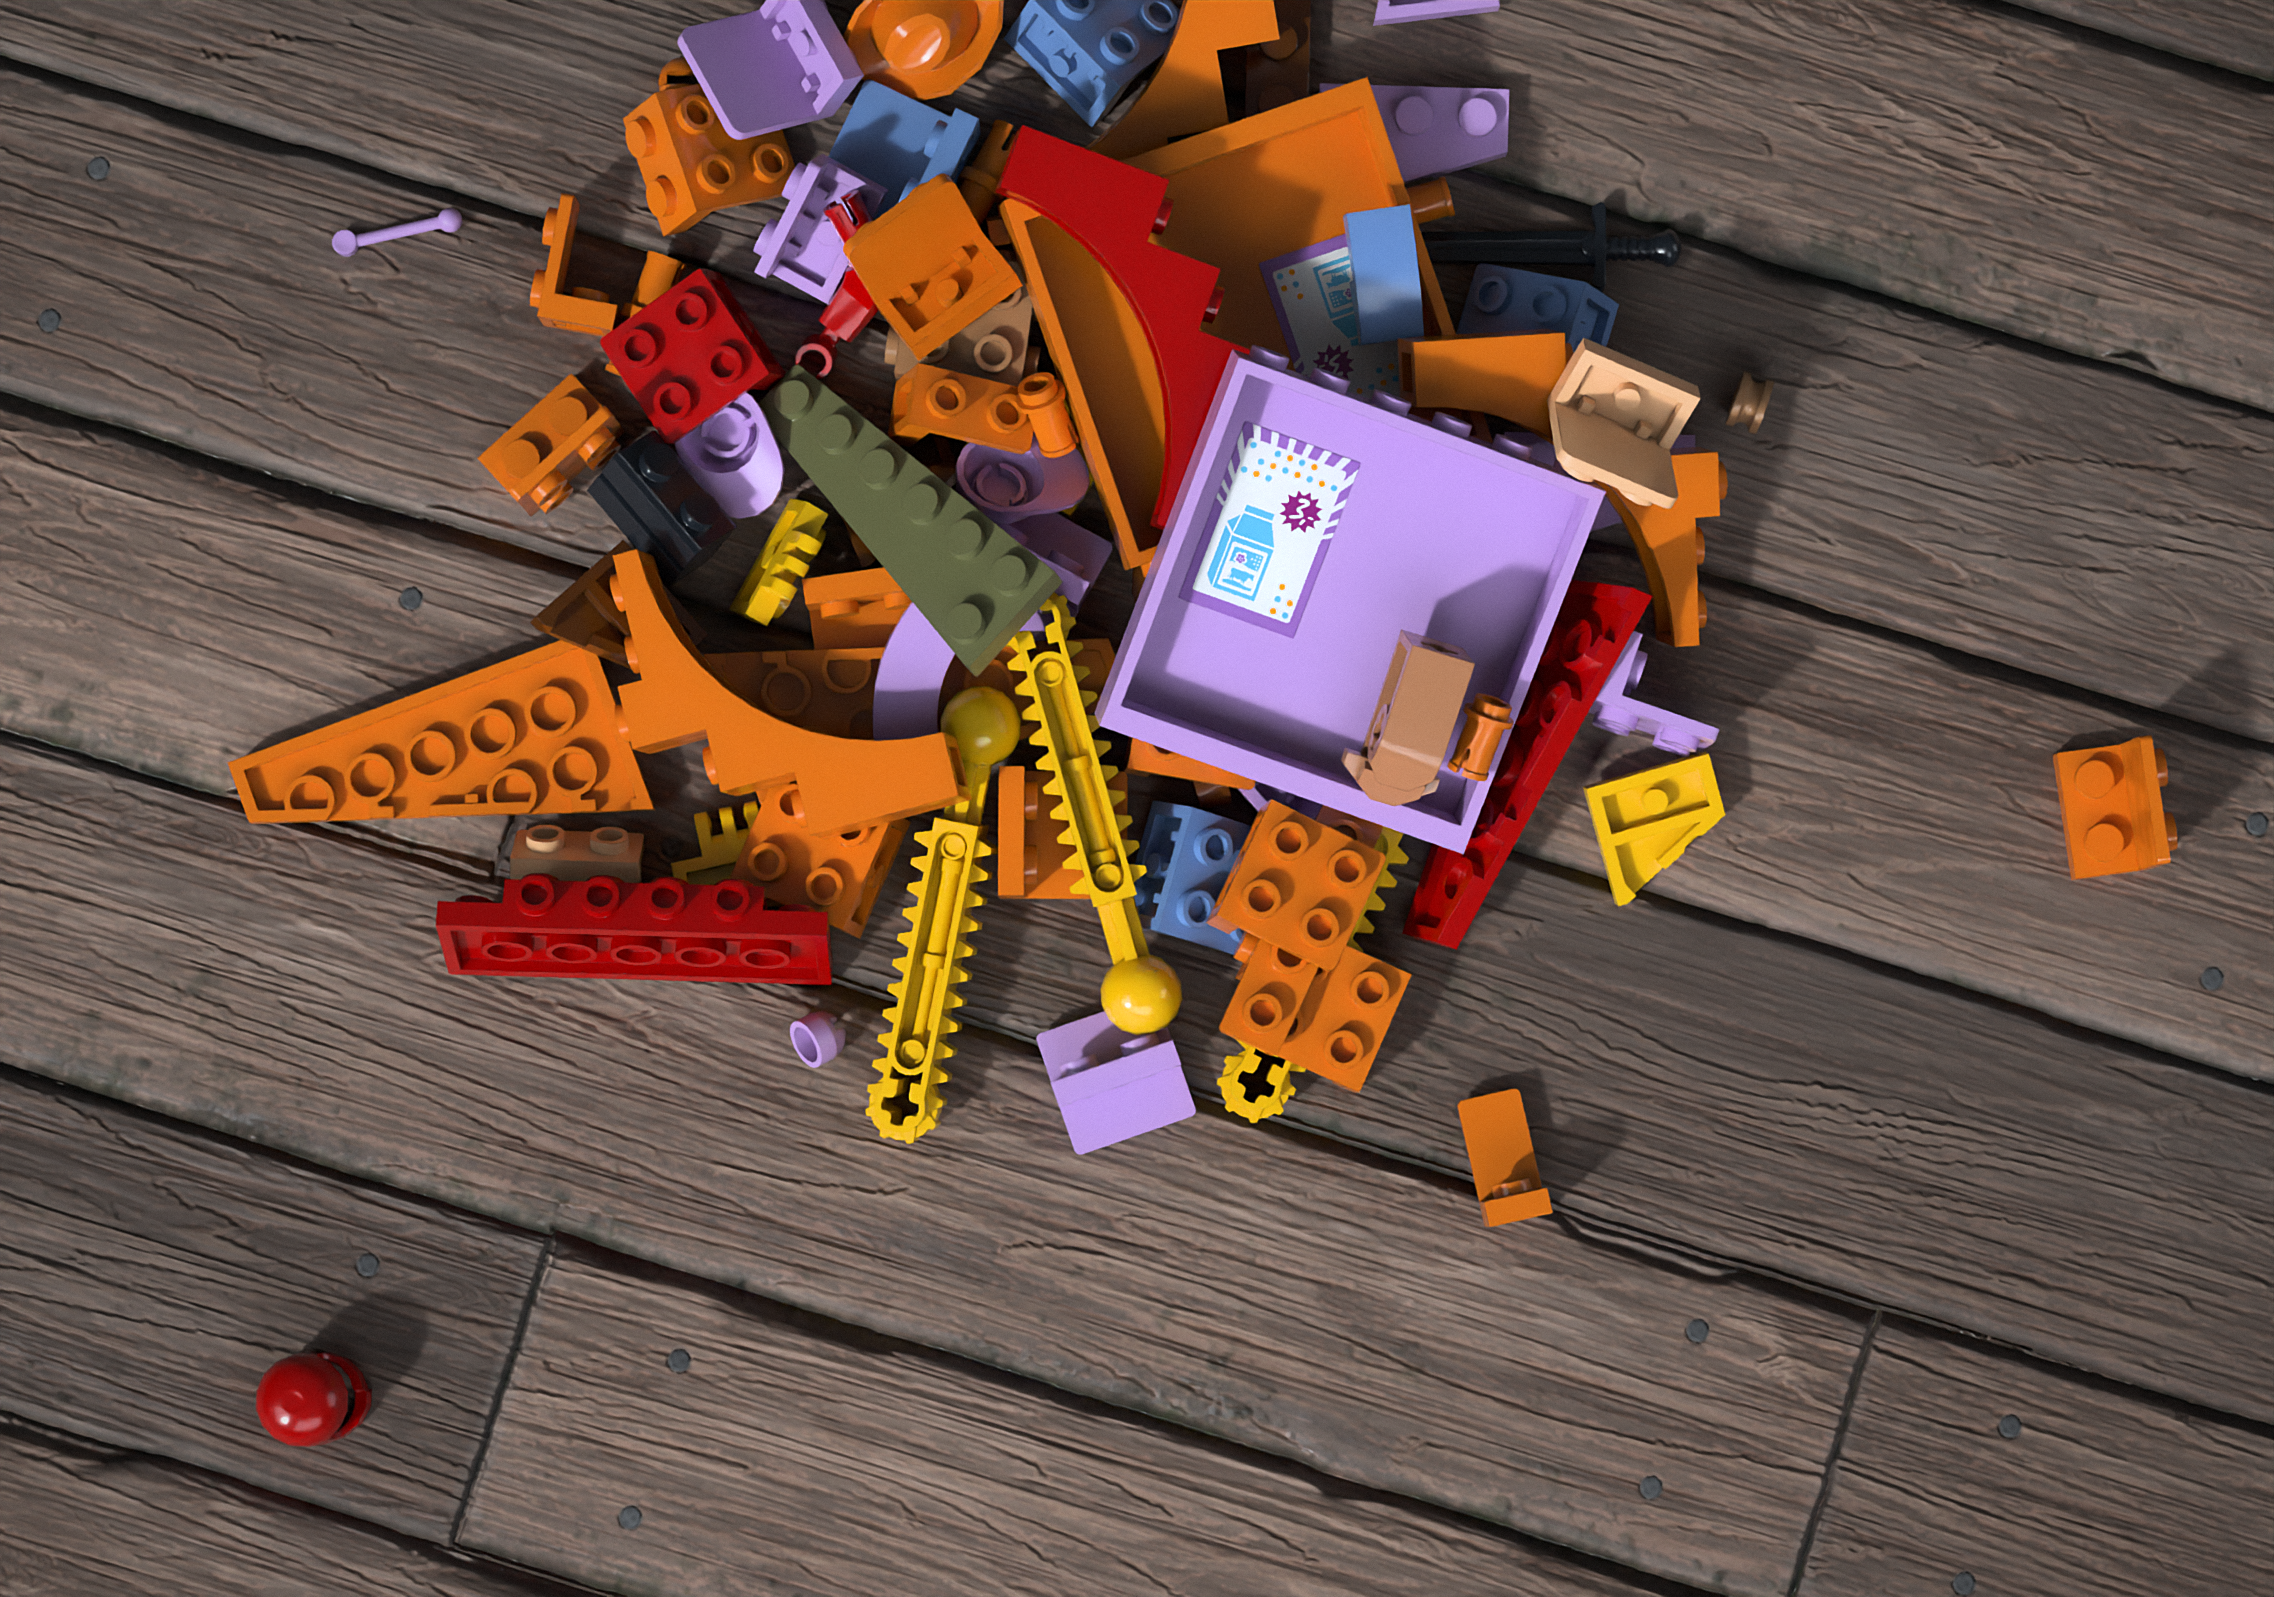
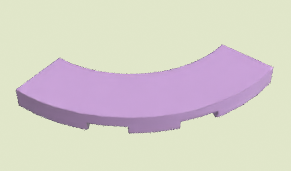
(910, 679)

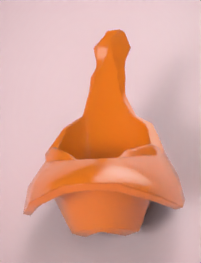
(923, 44)

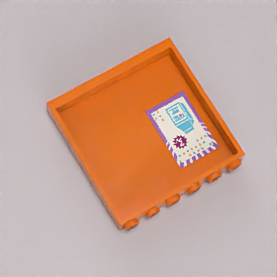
(1269, 213)

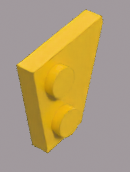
(1651, 818)

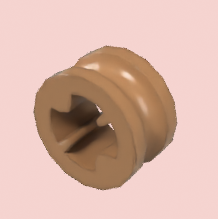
(1749, 402)

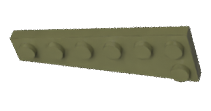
(936, 545)

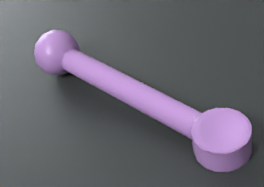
(347, 243)

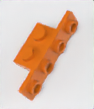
(1274, 979)

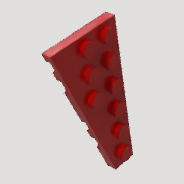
(1571, 671)

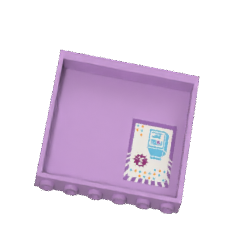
(1301, 557)

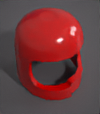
(307, 1399)

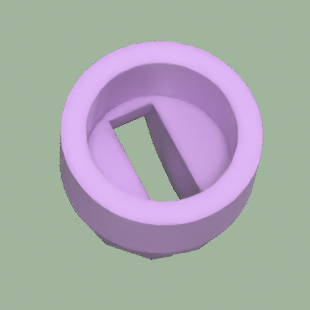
(817, 1038)

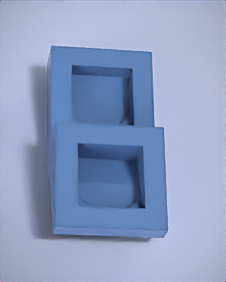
(1384, 274)

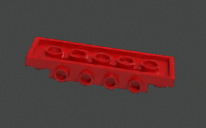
(635, 932)

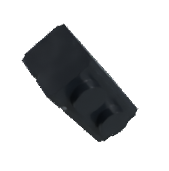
(662, 507)

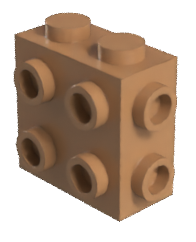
(989, 348)

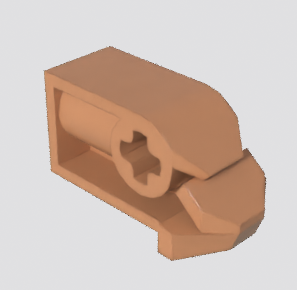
(1411, 720)

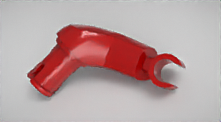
(851, 304)

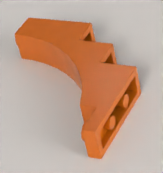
(1186, 86)

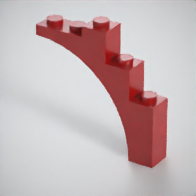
(1111, 214)

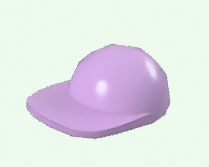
(736, 458)
(1019, 485)

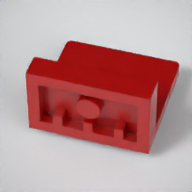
(691, 354)

